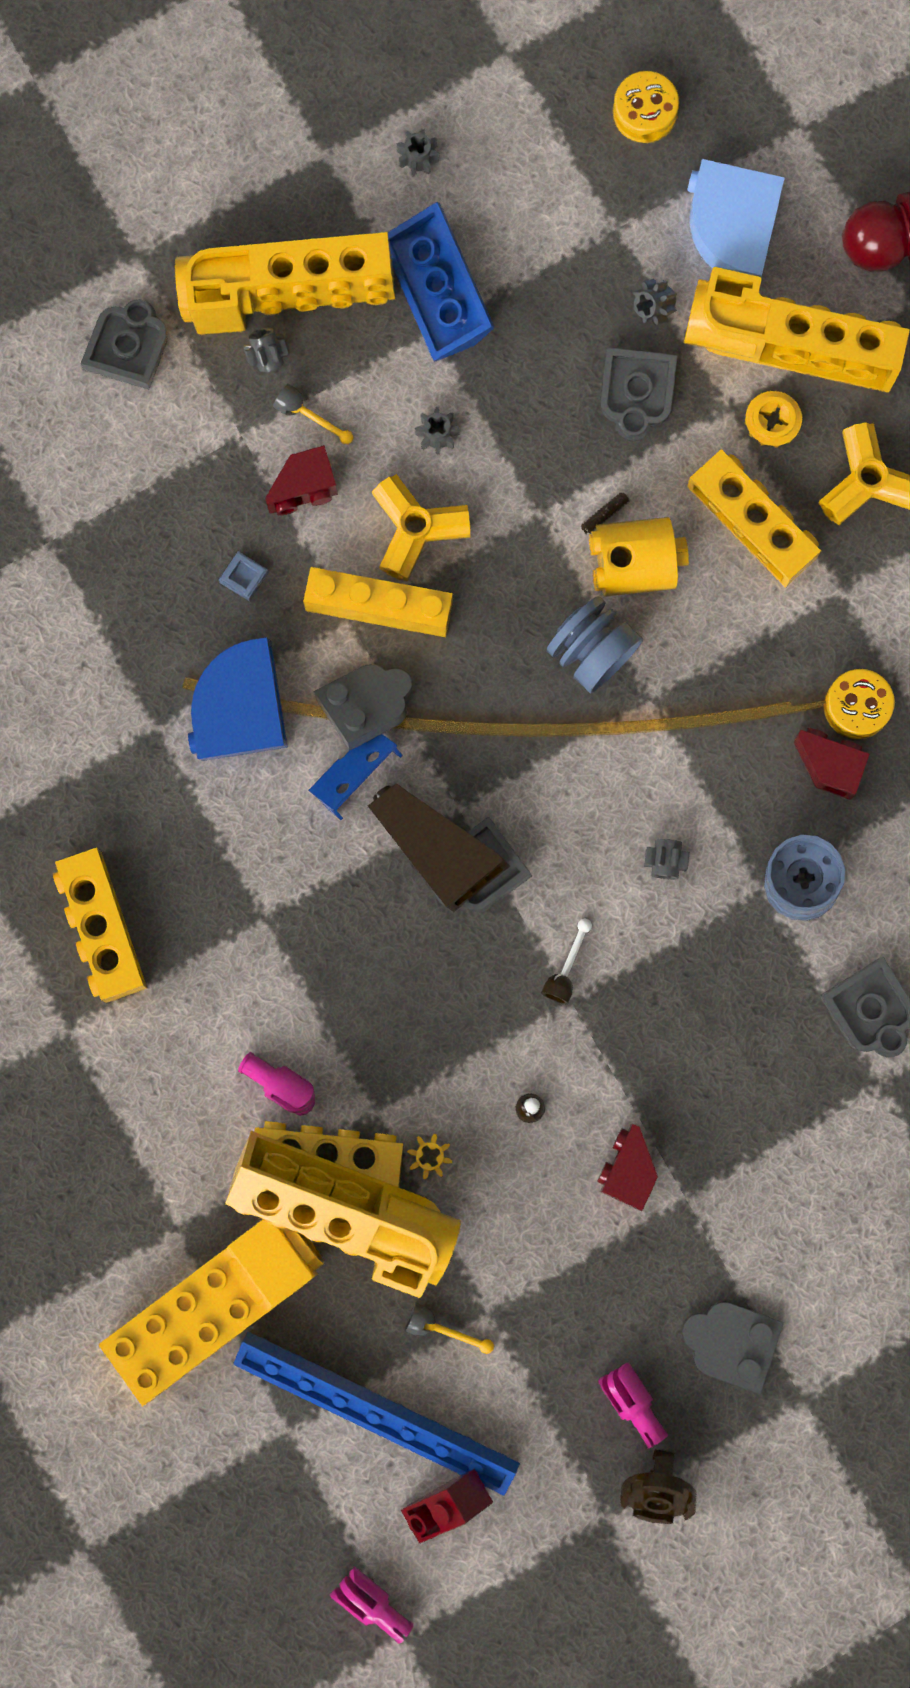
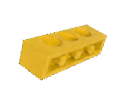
(757, 537)
(91, 869)
(386, 1150)

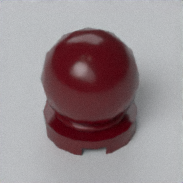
(878, 234)

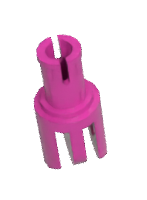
(280, 1084)
(633, 1402)
(370, 1605)

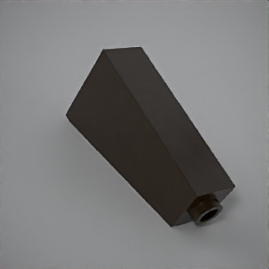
(441, 851)

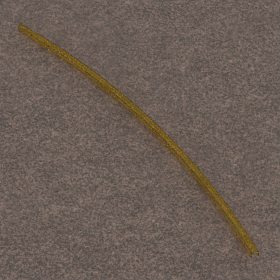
(574, 729)

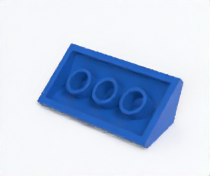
(438, 283)

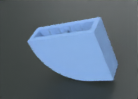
(733, 215)

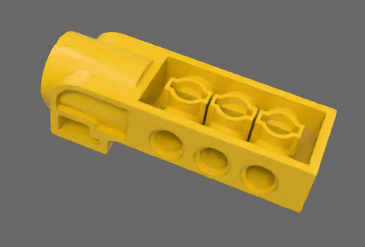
(229, 282)
(742, 324)
(346, 1210)
(211, 1308)

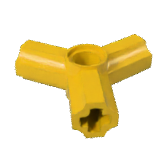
(853, 492)
(406, 546)

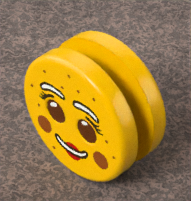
(645, 106)
(859, 704)

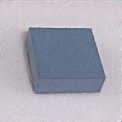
(243, 576)

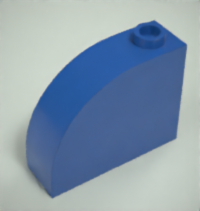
(238, 704)

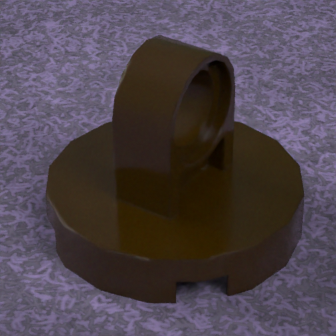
(658, 1494)

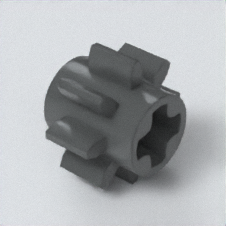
(413, 159)
(655, 301)
(266, 350)
(437, 421)
(666, 859)

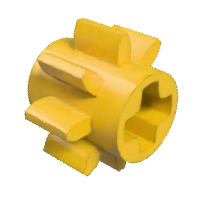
(432, 1146)

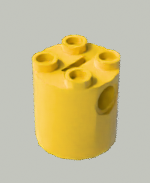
(649, 552)

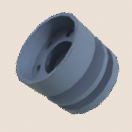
(594, 644)
(818, 862)

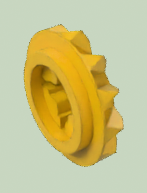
(767, 404)

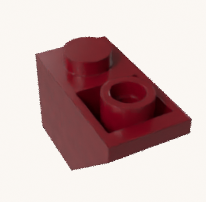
(302, 480)
(832, 765)
(632, 1172)
(447, 1506)

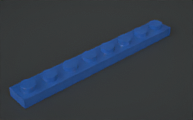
(375, 1412)

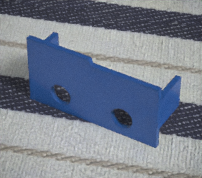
(352, 770)

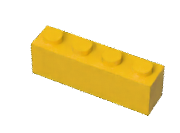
(378, 602)

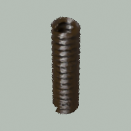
(605, 512)

